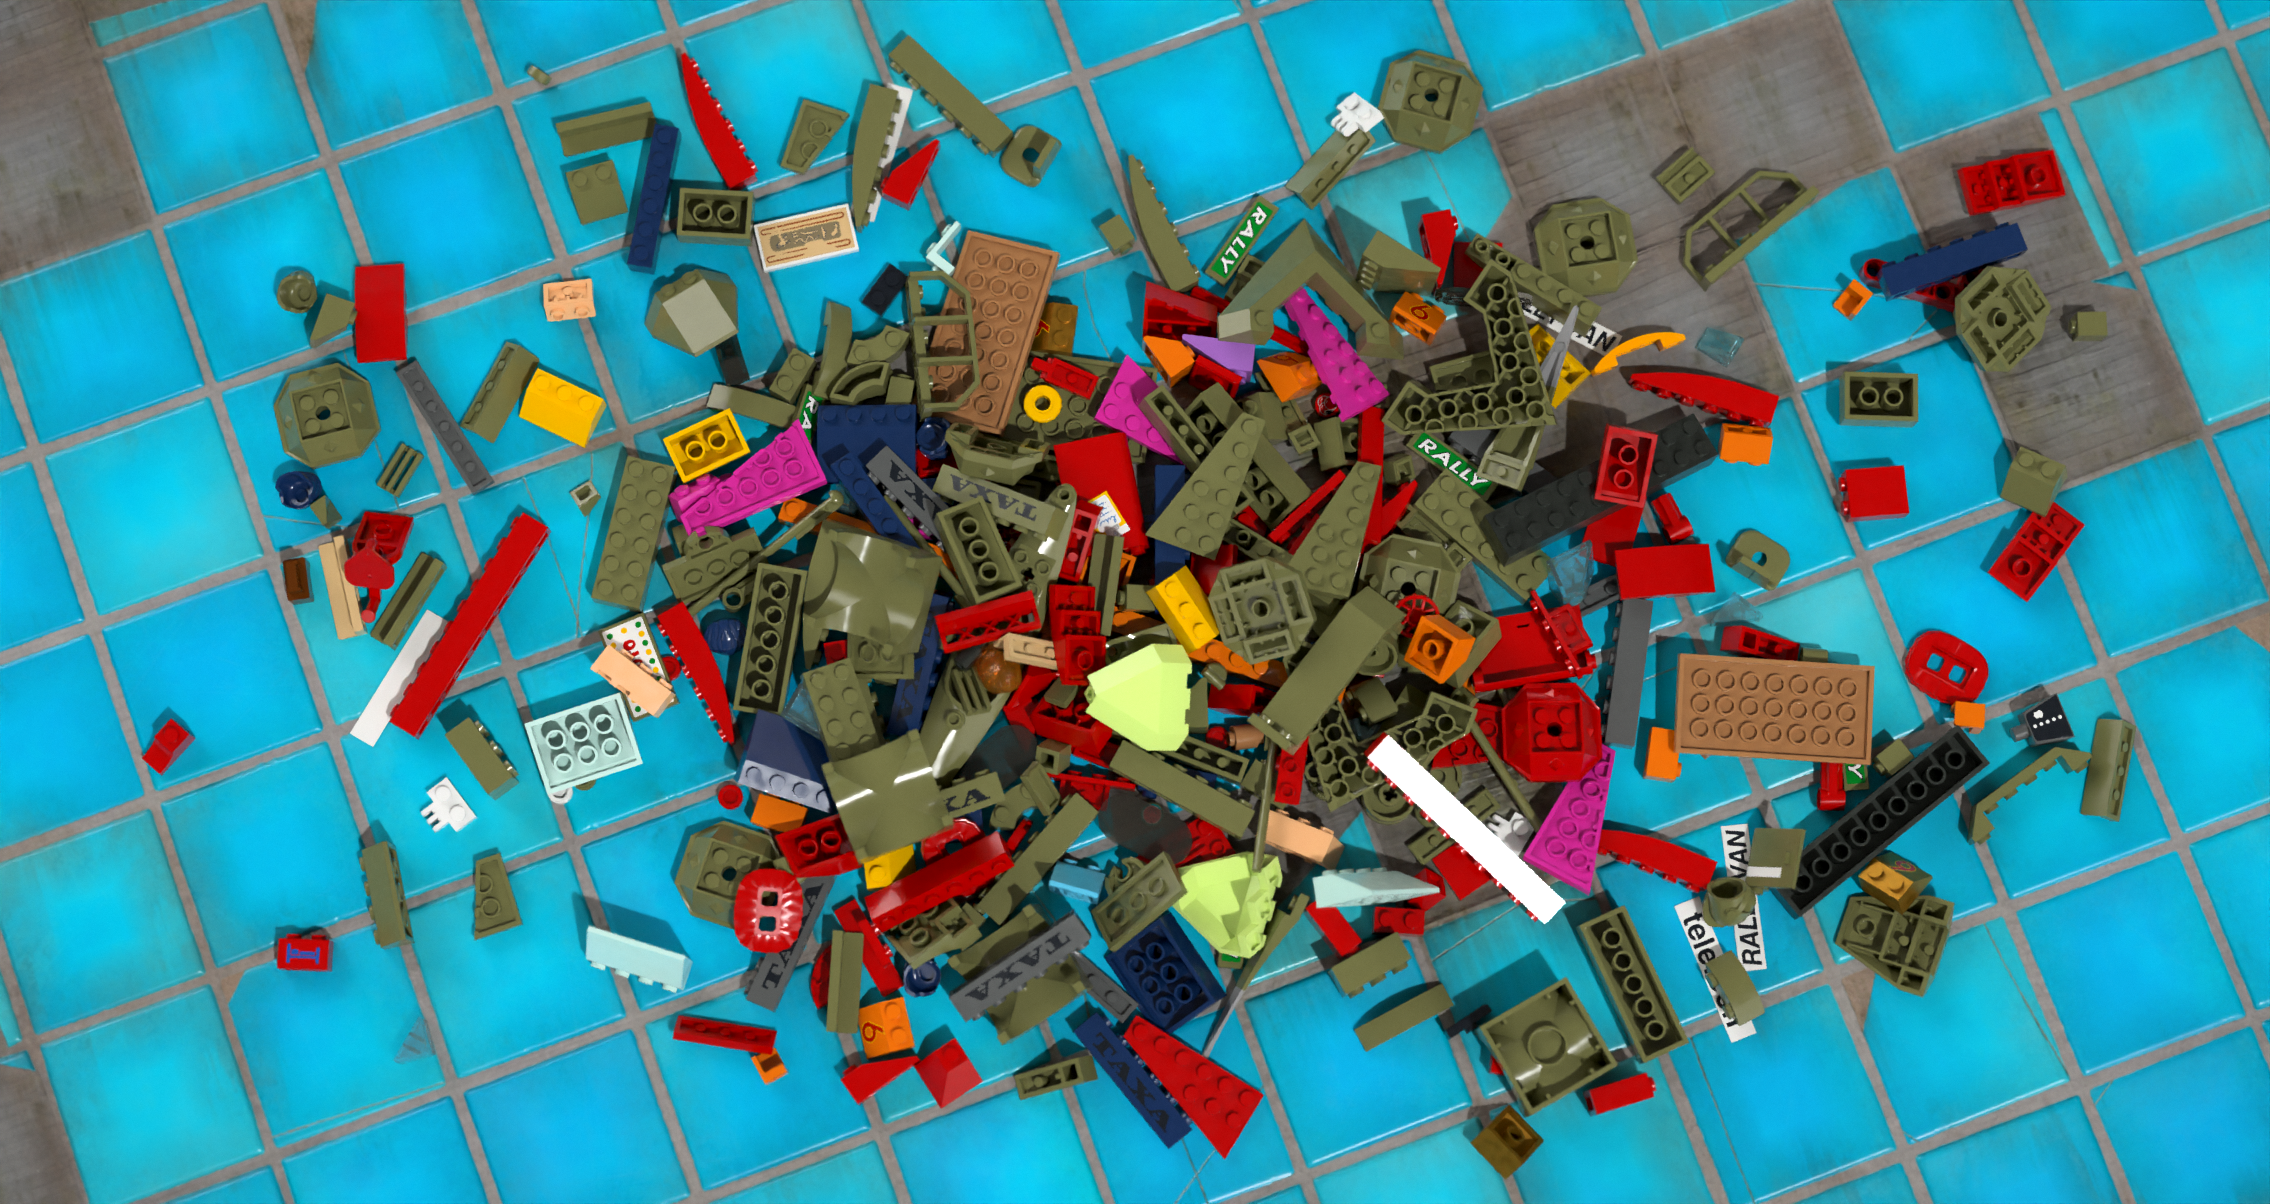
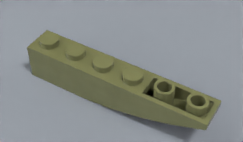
(871, 147)
(1159, 234)
(1548, 294)
(1254, 546)
(818, 586)

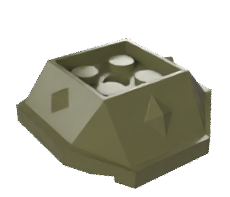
(1425, 123)
(1583, 270)
(2000, 317)
(344, 433)
(993, 456)
(1410, 560)
(1243, 623)
(704, 863)

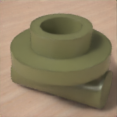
(1215, 674)

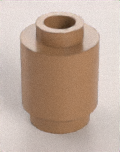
(1244, 737)

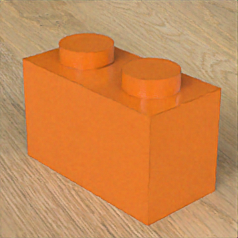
(1745, 444)
(1660, 760)
(778, 814)

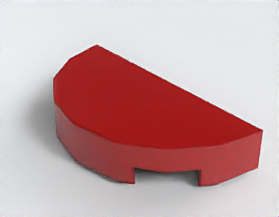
(1019, 834)

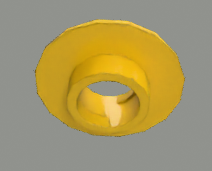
(1036, 393)

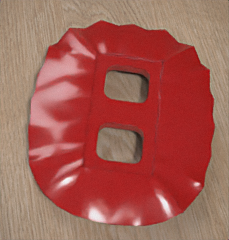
(1955, 653)
(967, 833)
(749, 910)

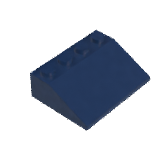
(864, 433)
(785, 762)
(1165, 975)

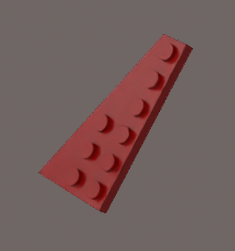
(1467, 750)
(1205, 1092)

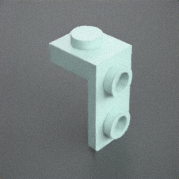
(933, 252)

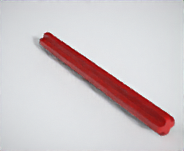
(1279, 335)

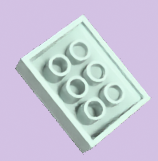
(584, 743)
(1367, 887)
(638, 959)

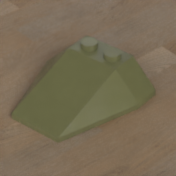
(695, 312)
(1895, 945)

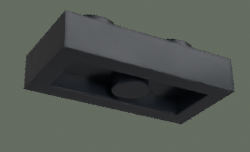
(885, 290)

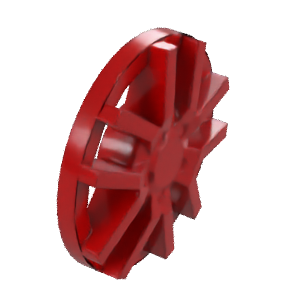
(1414, 612)

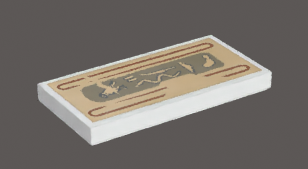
(806, 238)

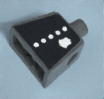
(2043, 724)

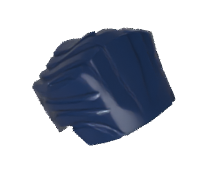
(932, 438)
(298, 489)
(725, 636)
(922, 980)

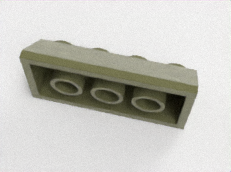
(977, 551)
(387, 895)

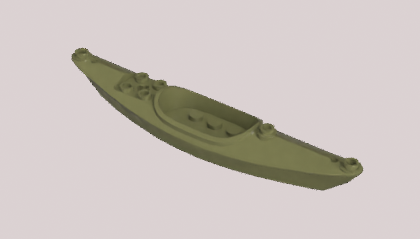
(947, 732)

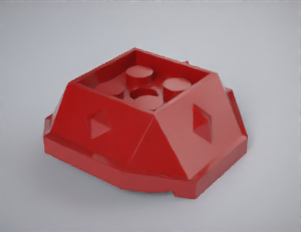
(1536, 753)

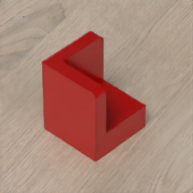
(1428, 901)

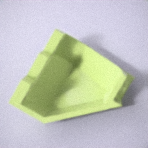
(1144, 696)
(1230, 901)

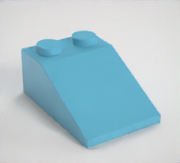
(1077, 881)

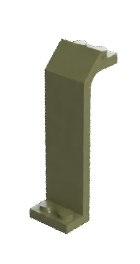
(1328, 669)

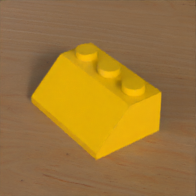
(1572, 371)
(561, 408)
(706, 445)
(1185, 609)
(889, 868)

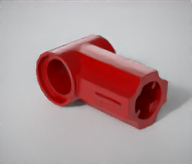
(1674, 524)
(1831, 793)

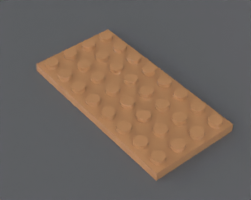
(1007, 301)
(1774, 709)

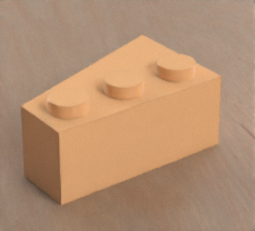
(634, 680)
(1302, 840)

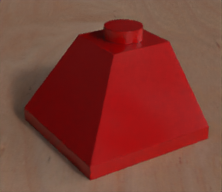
(1033, 681)
(948, 1073)

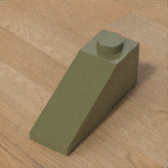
(1056, 1077)

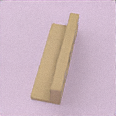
(343, 596)
(1027, 650)

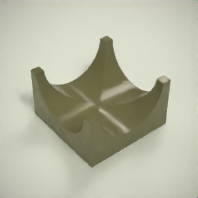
(879, 590)
(887, 798)
(1041, 996)
(1546, 1047)

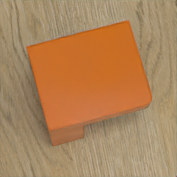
(1852, 300)
(1969, 716)
(770, 1066)

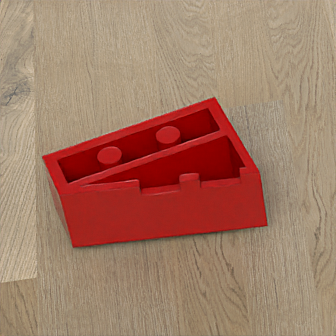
(1174, 314)

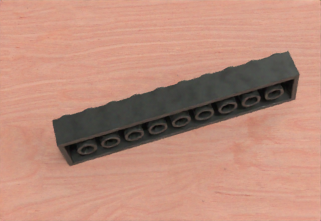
(1570, 501)
(1882, 819)

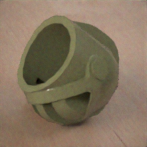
(1727, 902)

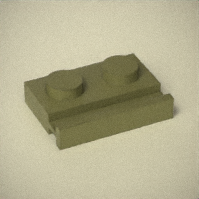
(1685, 176)

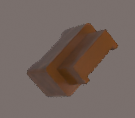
(298, 581)

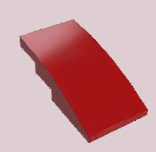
(2011, 182)
(381, 313)
(1613, 533)
(2035, 551)
(1664, 571)
(1076, 633)

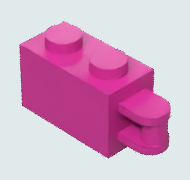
(687, 495)

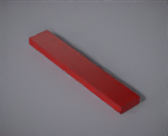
(1371, 451)

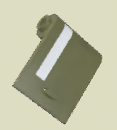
(1774, 859)

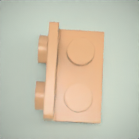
(569, 300)

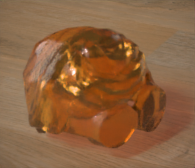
(998, 674)

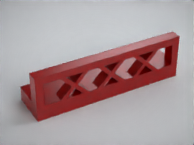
(981, 615)

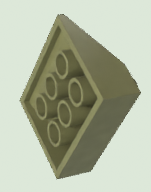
(1395, 268)

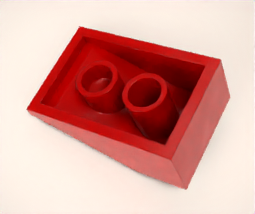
(1437, 236)
(1625, 465)
(818, 849)

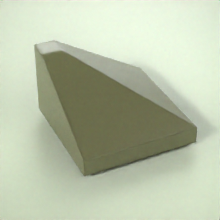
(585, 497)

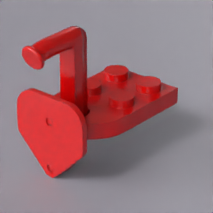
(375, 549)

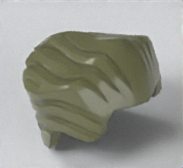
(297, 292)

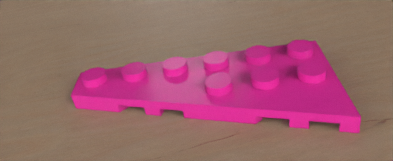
(1337, 364)
(1121, 410)
(764, 480)
(1572, 831)

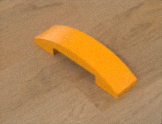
(1663, 340)

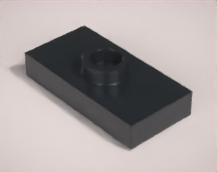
(1467, 1023)

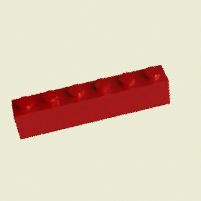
(939, 881)

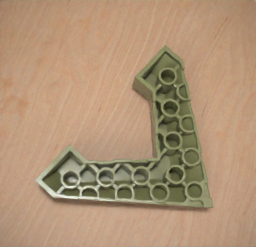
(1301, 262)
(1519, 390)
(1342, 760)

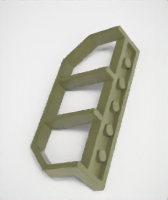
(1749, 242)
(919, 337)

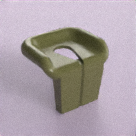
(1024, 171)
(1741, 554)

